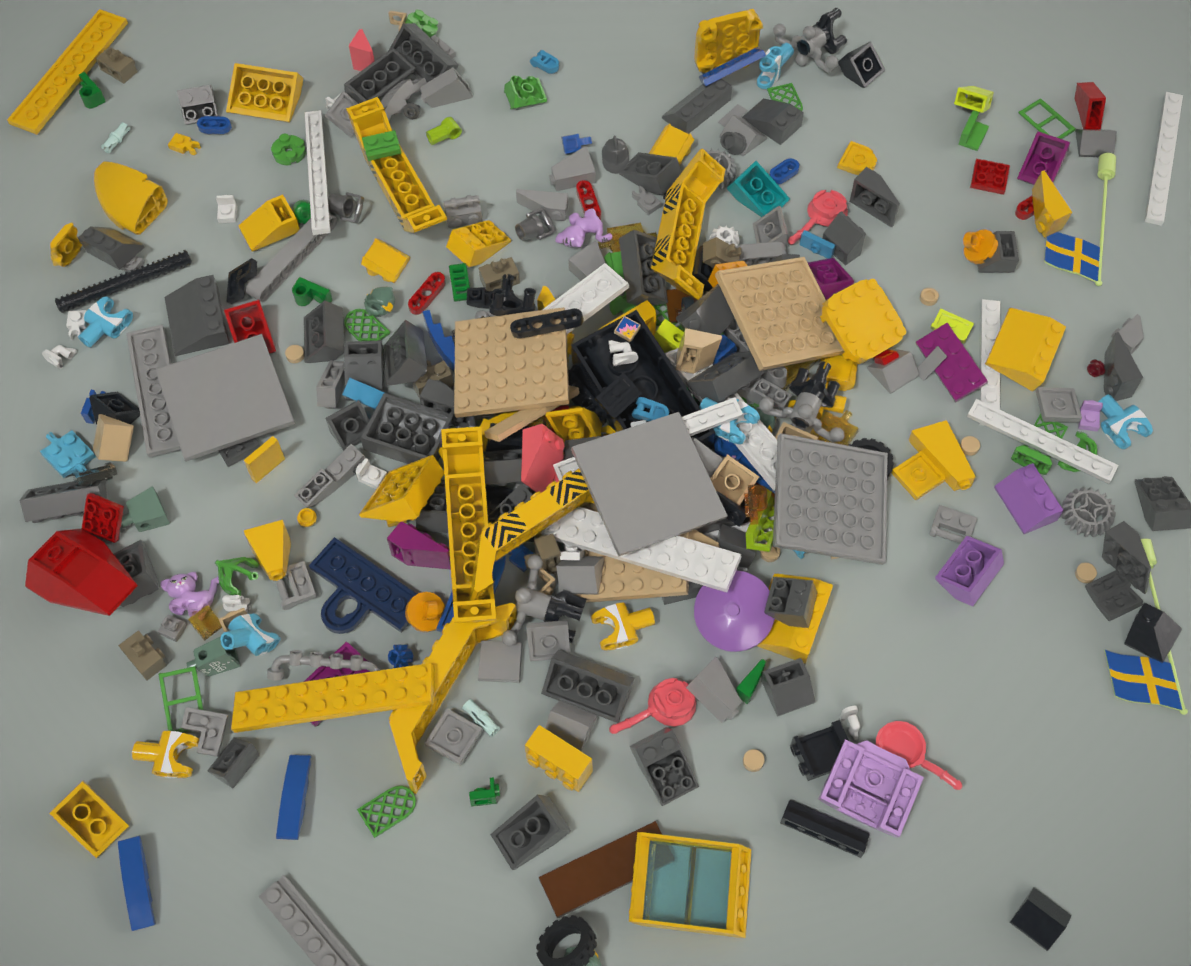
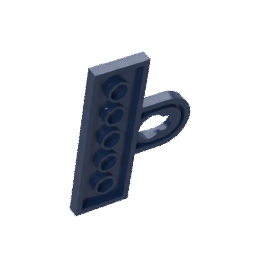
(363, 582)

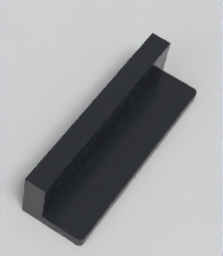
(825, 828)

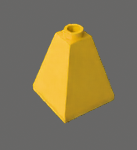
(271, 548)

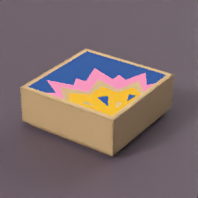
(627, 329)

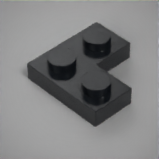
(237, 280)

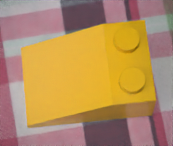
(1049, 206)
(575, 423)
(89, 819)

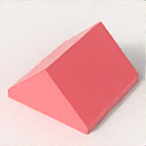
(361, 51)

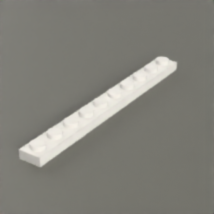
(1163, 159)
(317, 173)
(694, 422)

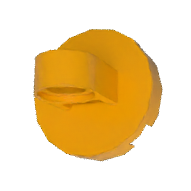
(979, 245)
(424, 611)

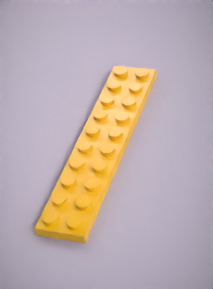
(64, 73)
(333, 697)

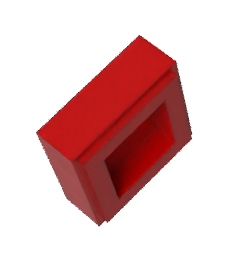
(886, 357)

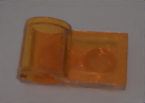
(755, 501)

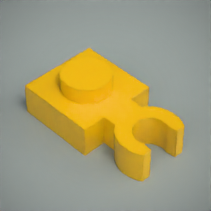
(182, 143)

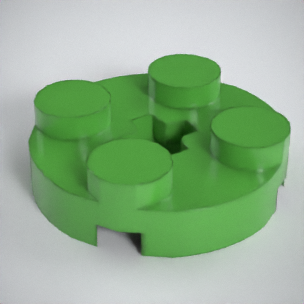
(429, 24)
(288, 142)

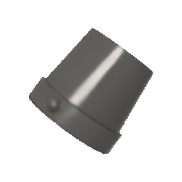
(733, 142)

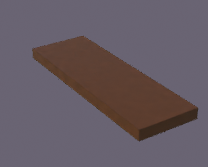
(593, 874)

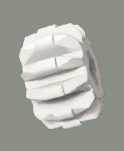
(726, 234)

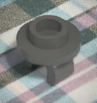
(411, 110)

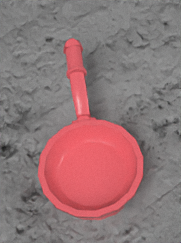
(822, 211)
(668, 703)
(909, 744)

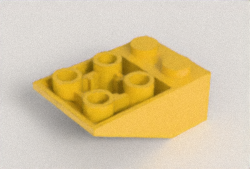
(269, 223)
(477, 242)

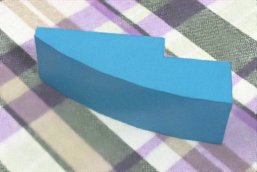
(365, 394)

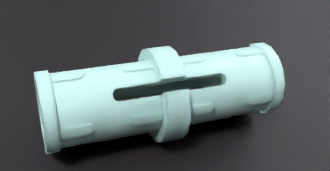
(115, 137)
(481, 717)

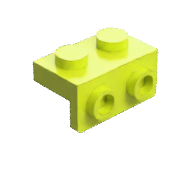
(959, 325)

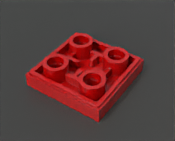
(990, 176)
(102, 517)

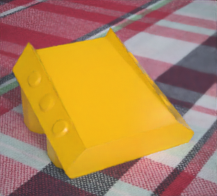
(673, 143)
(65, 246)
(385, 261)
(841, 371)

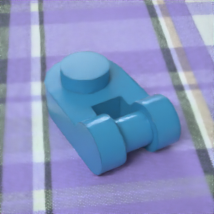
(545, 62)
(657, 409)

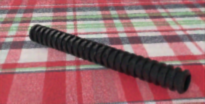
(122, 281)

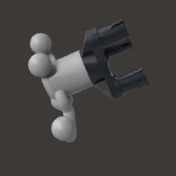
(813, 39)
(505, 302)
(811, 396)
(542, 605)

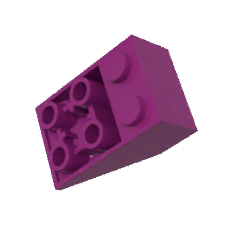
(417, 548)

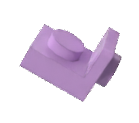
(1090, 415)

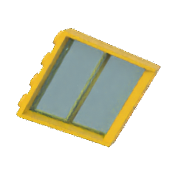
(690, 885)

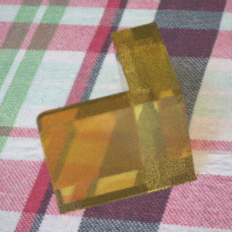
(205, 622)

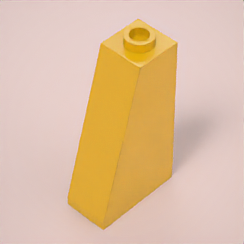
(943, 449)

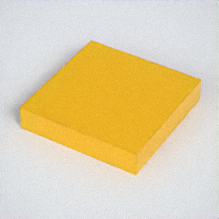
(264, 459)
(918, 475)

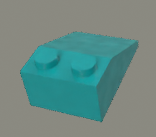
(757, 190)

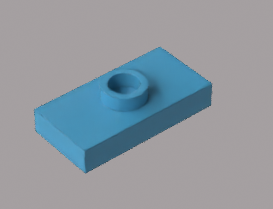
(817, 244)

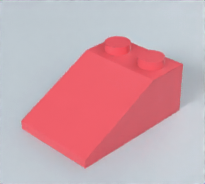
(539, 452)

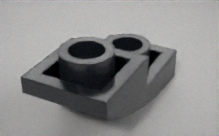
(479, 297)

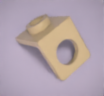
(403, 16)
(548, 588)
(225, 621)

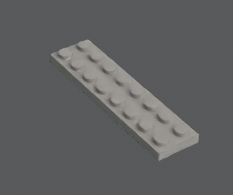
(149, 352)

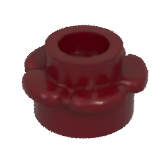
(1096, 368)

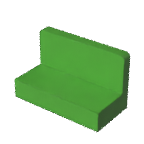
(973, 132)

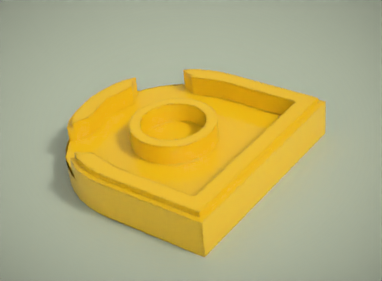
(857, 158)

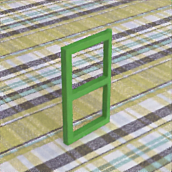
(1055, 115)
(168, 703)

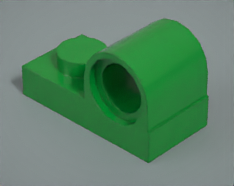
(90, 93)
(305, 291)

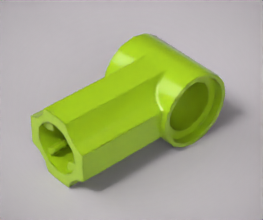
(447, 129)

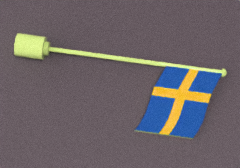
(1076, 254)
(1144, 678)

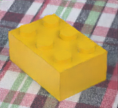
(558, 759)

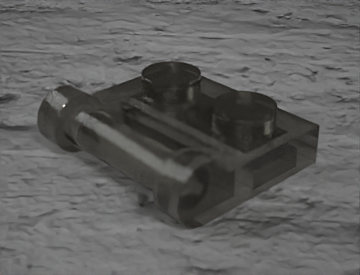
(87, 477)

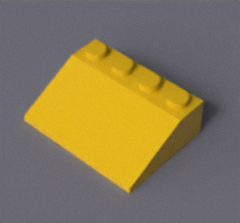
(264, 92)
(1025, 347)
(404, 491)
(797, 641)

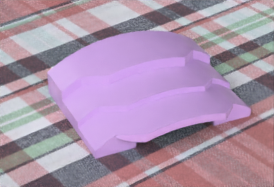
(871, 787)

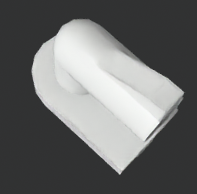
(53, 358)
(622, 358)
(235, 602)
(850, 714)

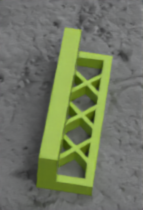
(755, 532)

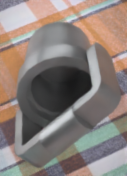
(344, 206)
(533, 226)

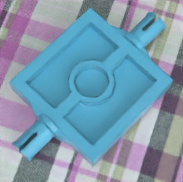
(67, 453)

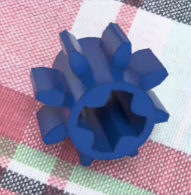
(400, 656)

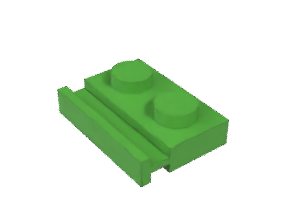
(381, 145)

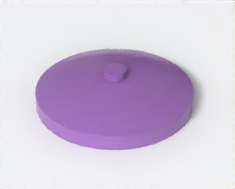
(735, 618)

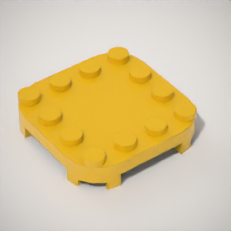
(726, 38)
(863, 320)

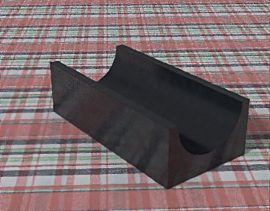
(650, 374)

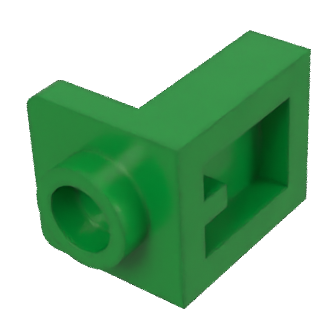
(482, 796)

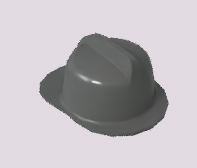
(615, 155)

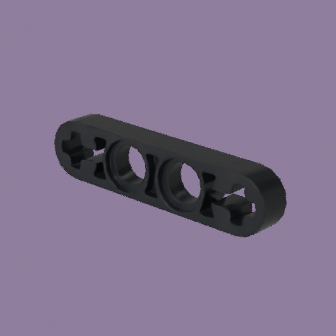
(547, 326)
(586, 396)

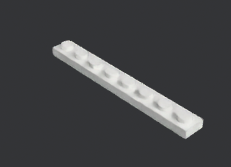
(988, 332)
(1043, 441)

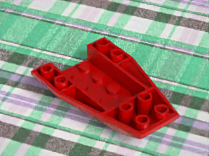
(79, 573)

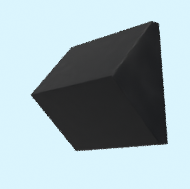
(1040, 919)

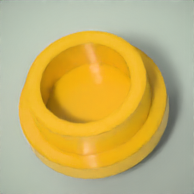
(306, 517)

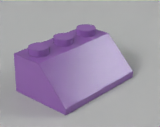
(1029, 499)
(970, 570)

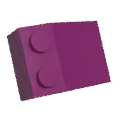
(1044, 154)
(830, 276)

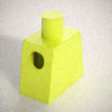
(978, 98)
(668, 336)

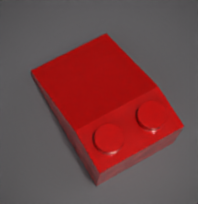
(249, 321)

